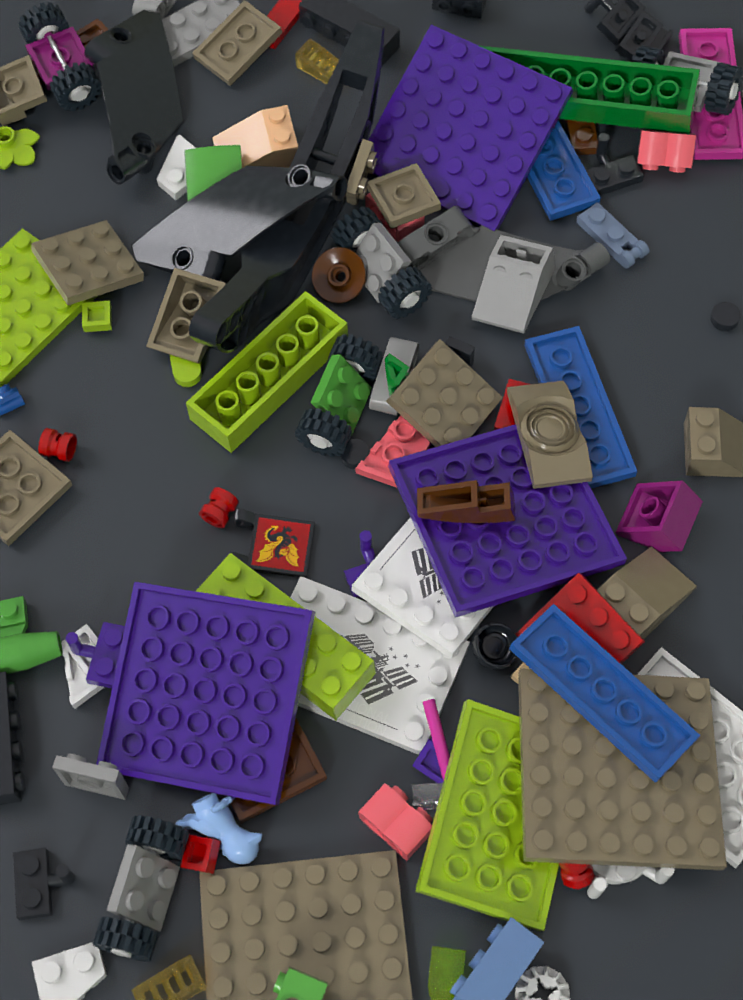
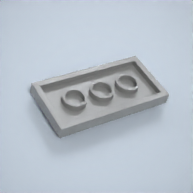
(193, 24)

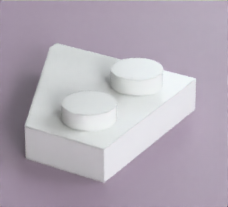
(173, 175)
(77, 669)
(69, 973)

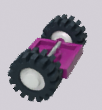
(59, 57)

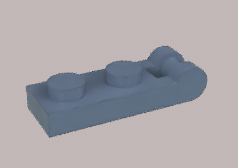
(612, 235)

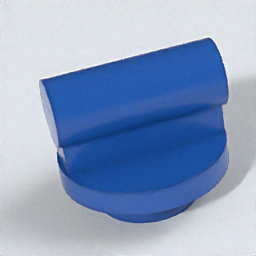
(9, 399)

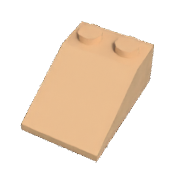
(264, 138)

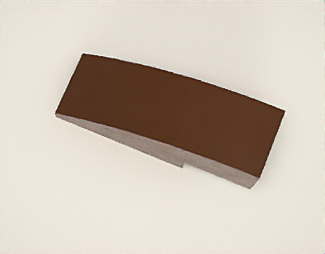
(467, 502)

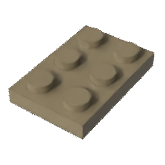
(237, 42)

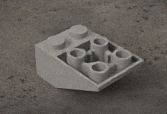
(513, 283)

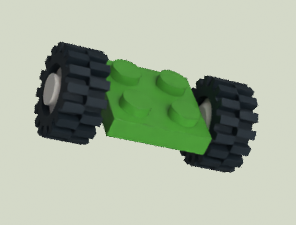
(340, 396)

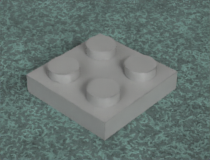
(95, 778)

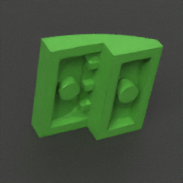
(209, 165)

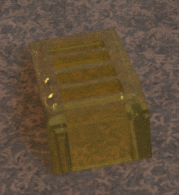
(308, 56)
(174, 970)

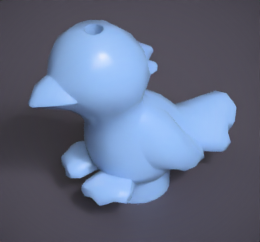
(216, 821)

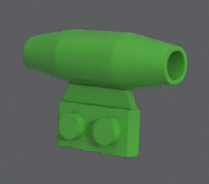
(20, 649)

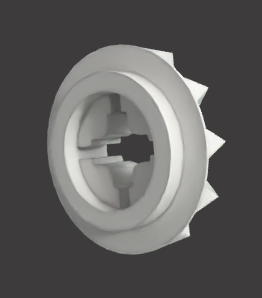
(548, 978)

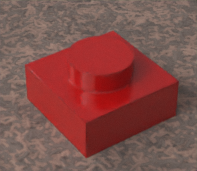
(200, 854)

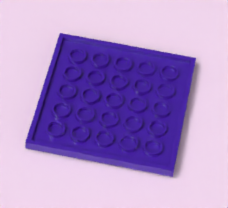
(468, 124)
(487, 564)
(207, 691)

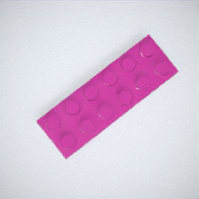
(716, 134)

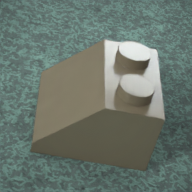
(713, 443)

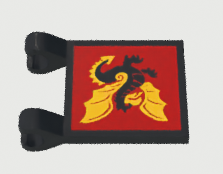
(277, 543)

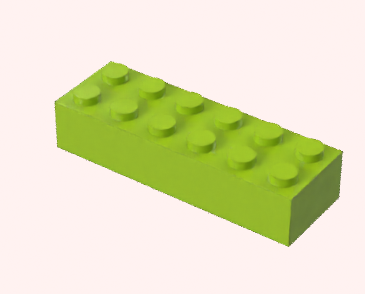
(266, 372)
(333, 667)

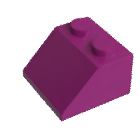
(660, 515)

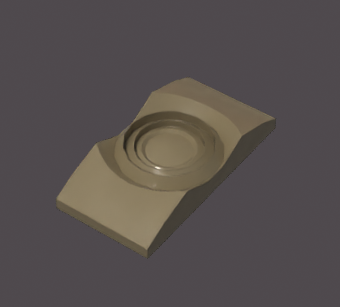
(550, 434)

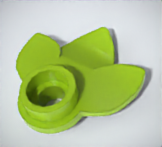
(16, 147)

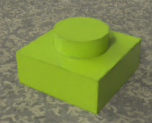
(96, 316)

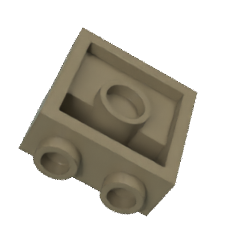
(19, 90)

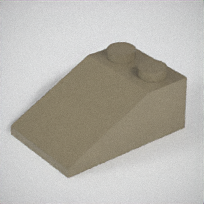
(182, 299)
(647, 591)

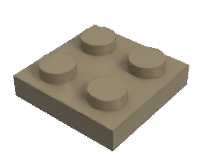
(364, 164)
(403, 195)

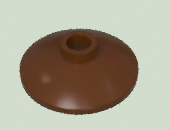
(326, 274)

